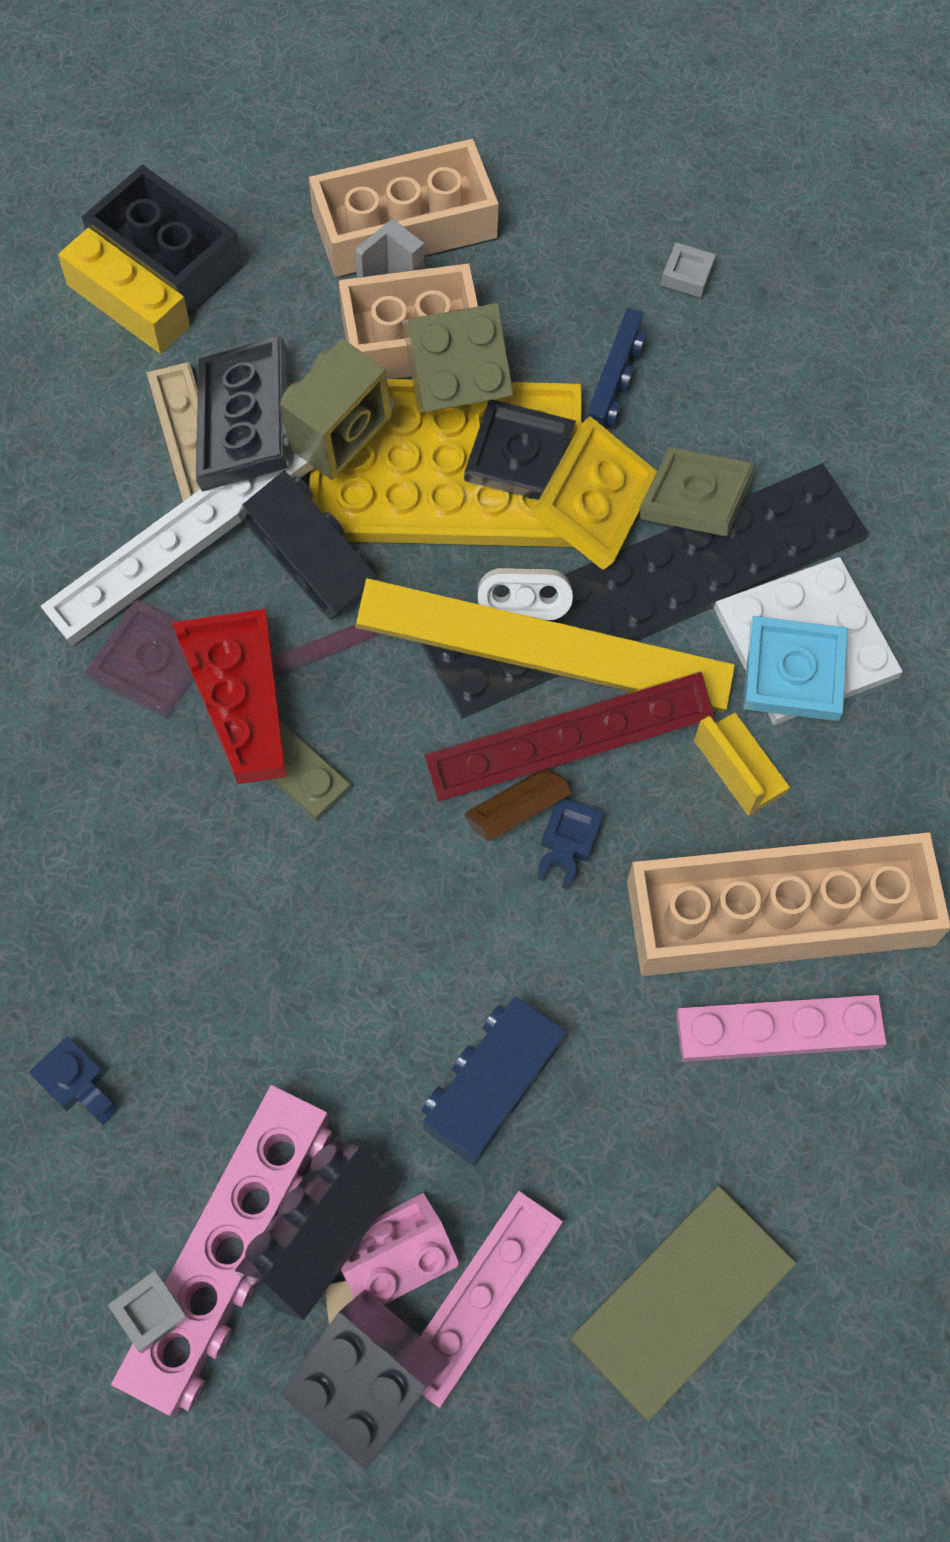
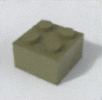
(457, 357)
(336, 408)

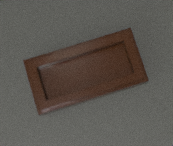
(517, 804)

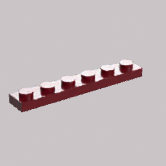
(568, 736)

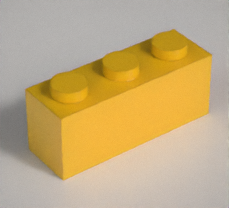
(124, 290)

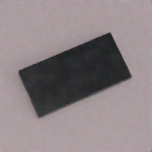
(240, 414)

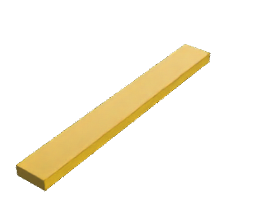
(532, 641)

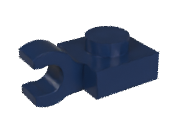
(72, 1078)

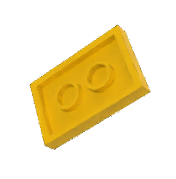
(595, 493)

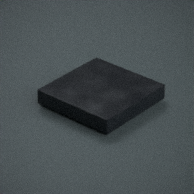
(517, 449)

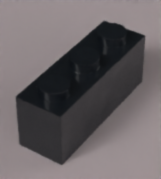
(307, 543)
(317, 1228)

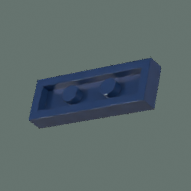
(617, 371)

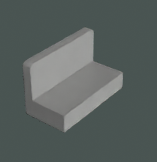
(390, 251)

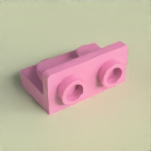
(400, 1252)

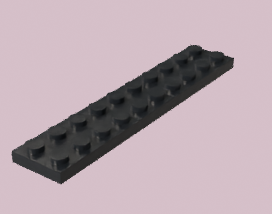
(675, 579)

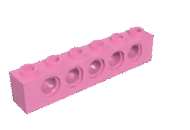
(277, 1120)

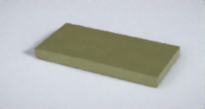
(682, 1303)

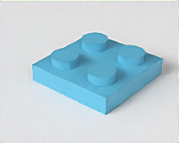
(795, 668)

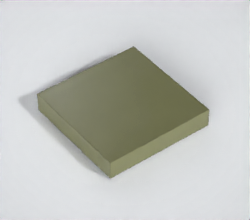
(697, 491)

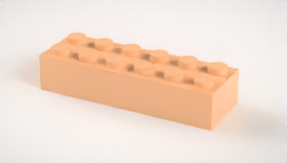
(786, 904)

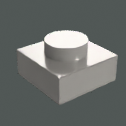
(688, 269)
(148, 1312)

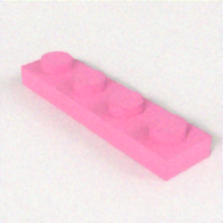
(780, 1028)
(487, 1288)

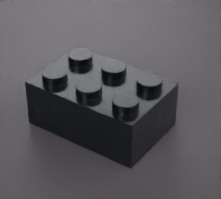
(167, 235)

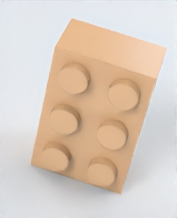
(377, 305)

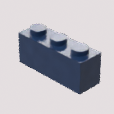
(492, 1079)

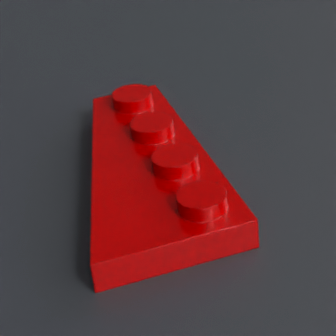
(237, 685)

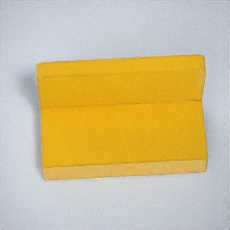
(740, 762)

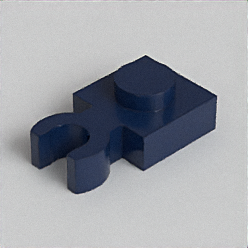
(570, 836)

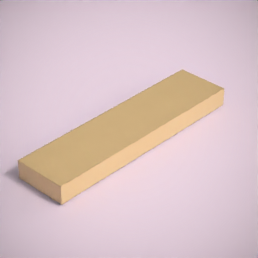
(176, 405)

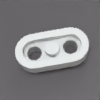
(525, 590)

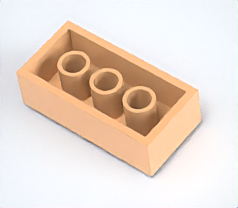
(431, 192)

